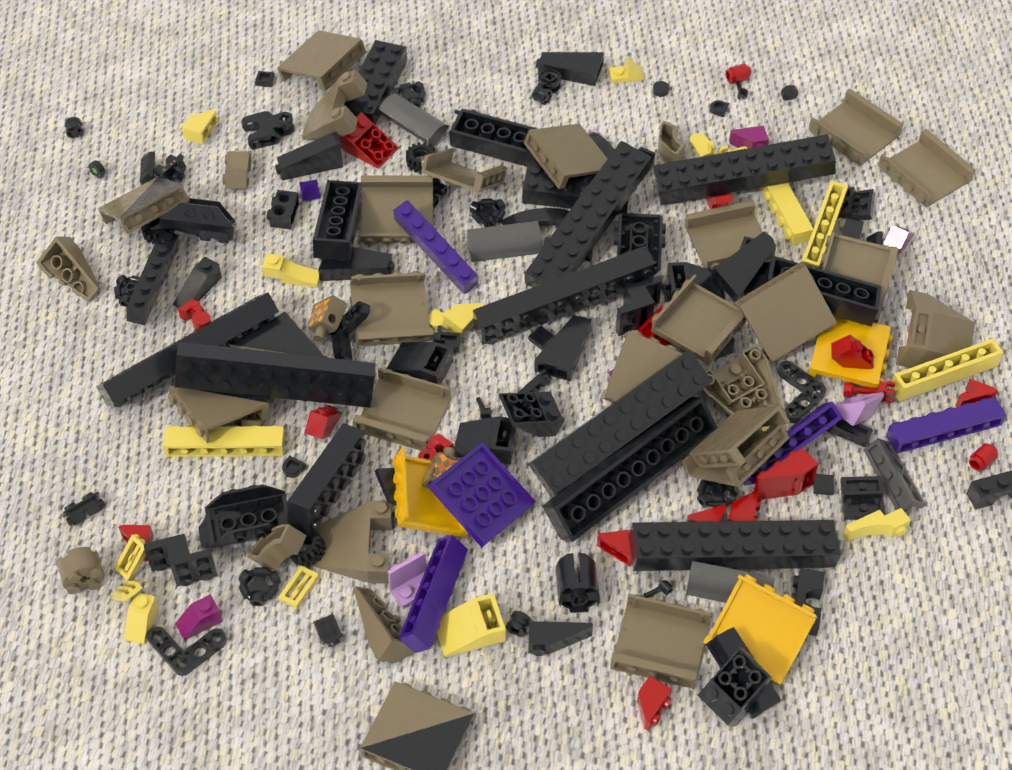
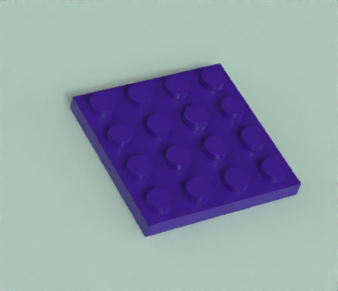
(481, 494)

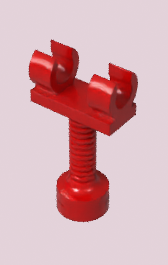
(850, 389)

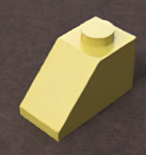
(200, 126)
(459, 317)
(140, 617)

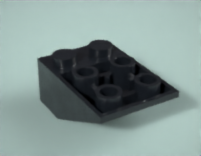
(681, 271)
(423, 360)
(533, 412)
(494, 432)
(735, 687)

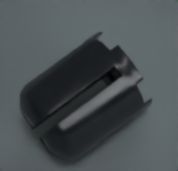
(585, 588)

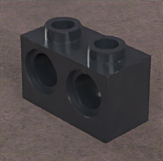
(283, 209)

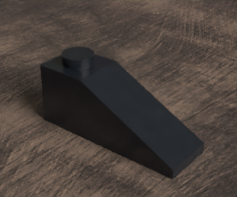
(199, 281)
(553, 636)

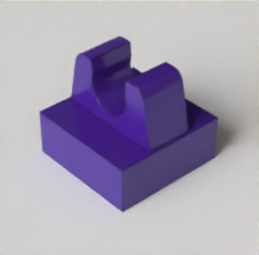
(309, 190)

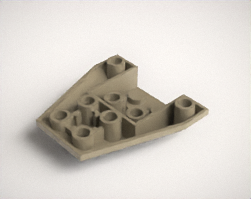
(933, 331)
(743, 383)

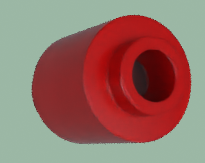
(738, 73)
(983, 457)

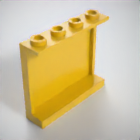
(874, 338)
(416, 504)
(767, 625)

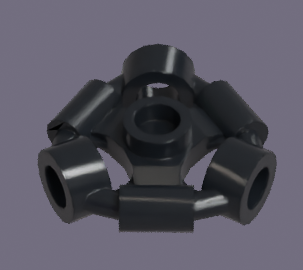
(415, 96)
(488, 215)
(125, 288)
(716, 491)
(258, 585)

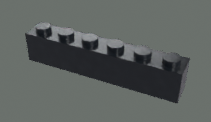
(152, 278)

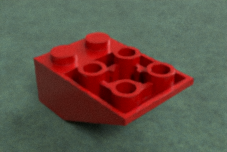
(368, 143)
(787, 476)

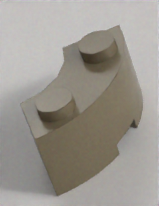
(669, 144)
(237, 168)
(277, 546)

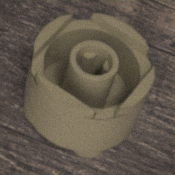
(80, 570)

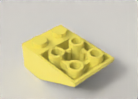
(471, 626)

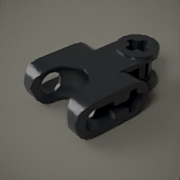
(268, 128)

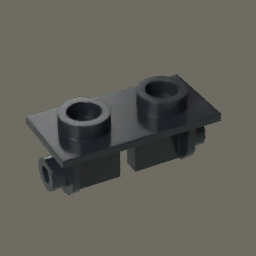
(76, 511)

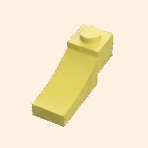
(289, 272)
(877, 524)

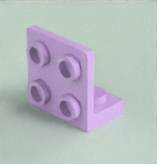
(406, 578)

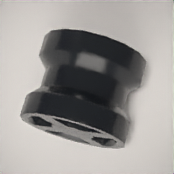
(541, 94)
(73, 127)
(518, 623)

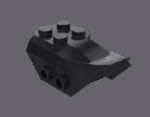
(200, 218)
(639, 231)
(243, 515)

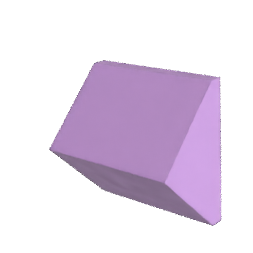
(859, 408)

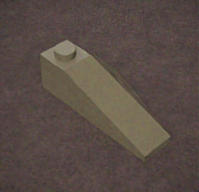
(67, 263)
(380, 627)

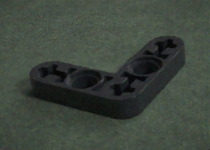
(349, 322)
(806, 389)
(186, 656)

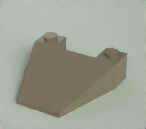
(330, 113)
(349, 539)

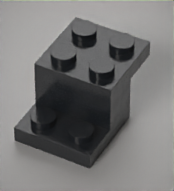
(638, 304)
(185, 566)

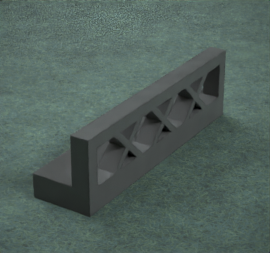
(894, 475)

